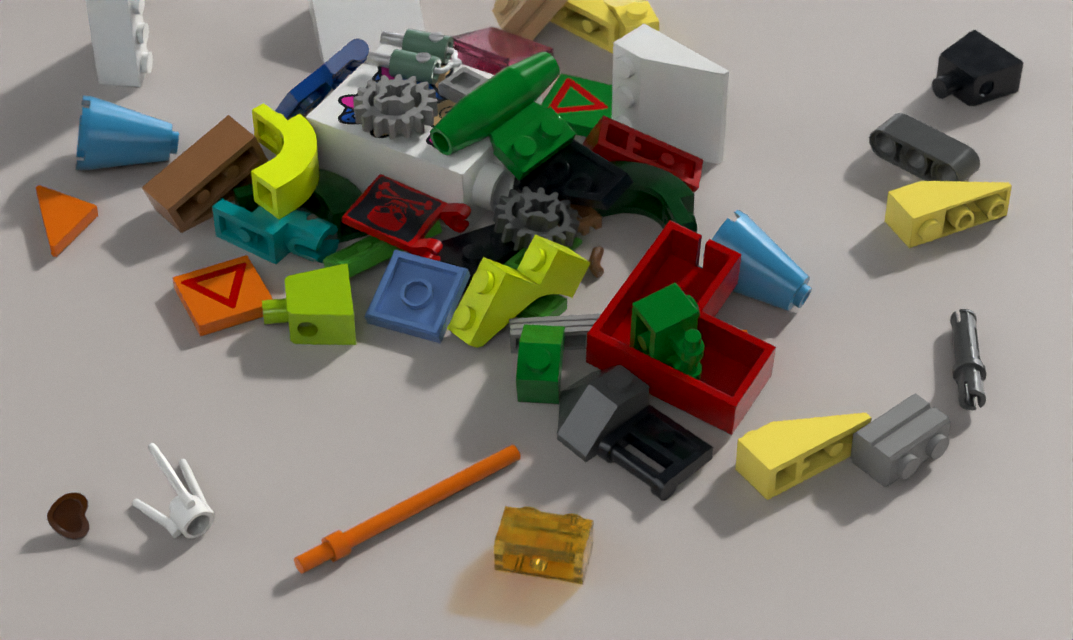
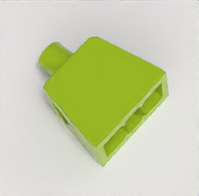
(316, 307)

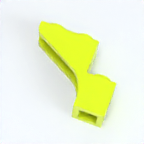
(504, 292)

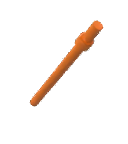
(340, 543)

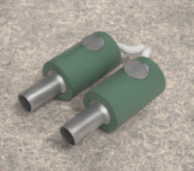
(419, 57)

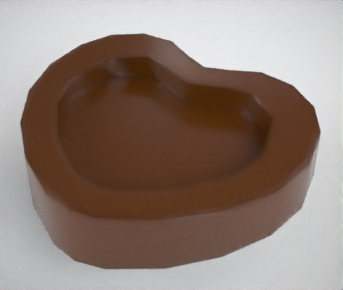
(68, 516)

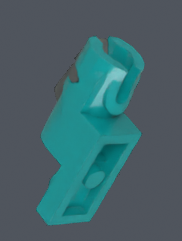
(275, 238)

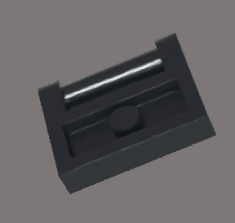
(661, 441)

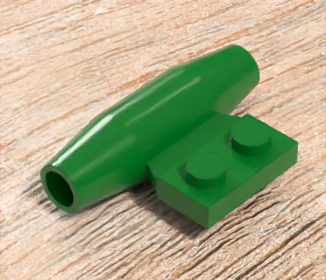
(507, 113)

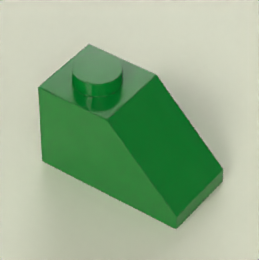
(540, 364)

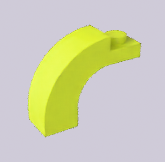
(294, 173)

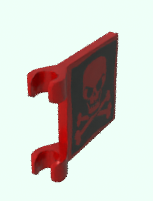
(404, 216)

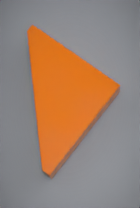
(63, 217)

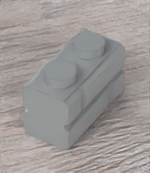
(901, 440)

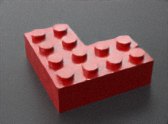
(733, 360)

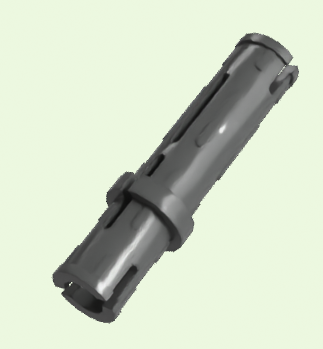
(968, 367)

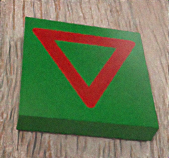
(580, 102)

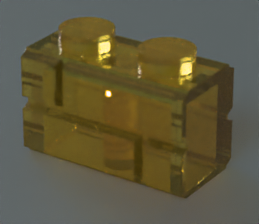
(543, 544)

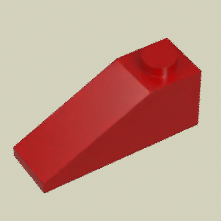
(622, 143)

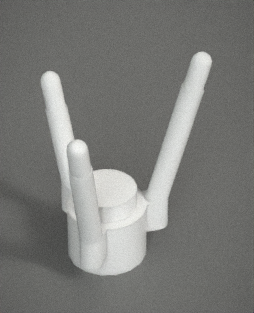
(189, 512)

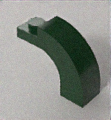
(654, 195)
(329, 201)

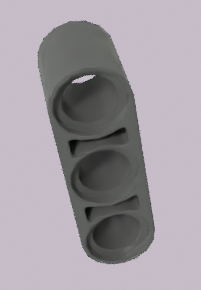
(923, 150)

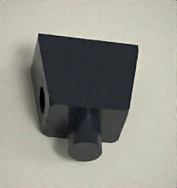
(977, 71)

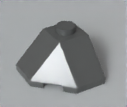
(598, 407)

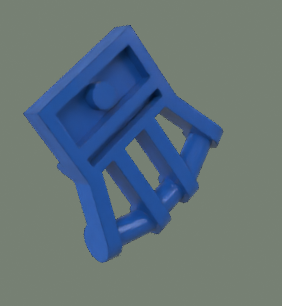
(331, 74)

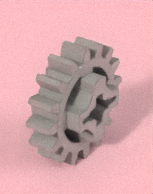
(395, 106)

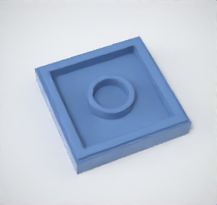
(417, 296)

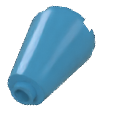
(121, 136)
(765, 268)

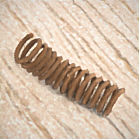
(596, 267)

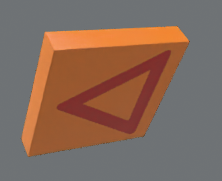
(222, 295)

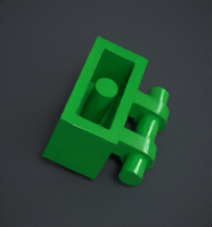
(667, 329)

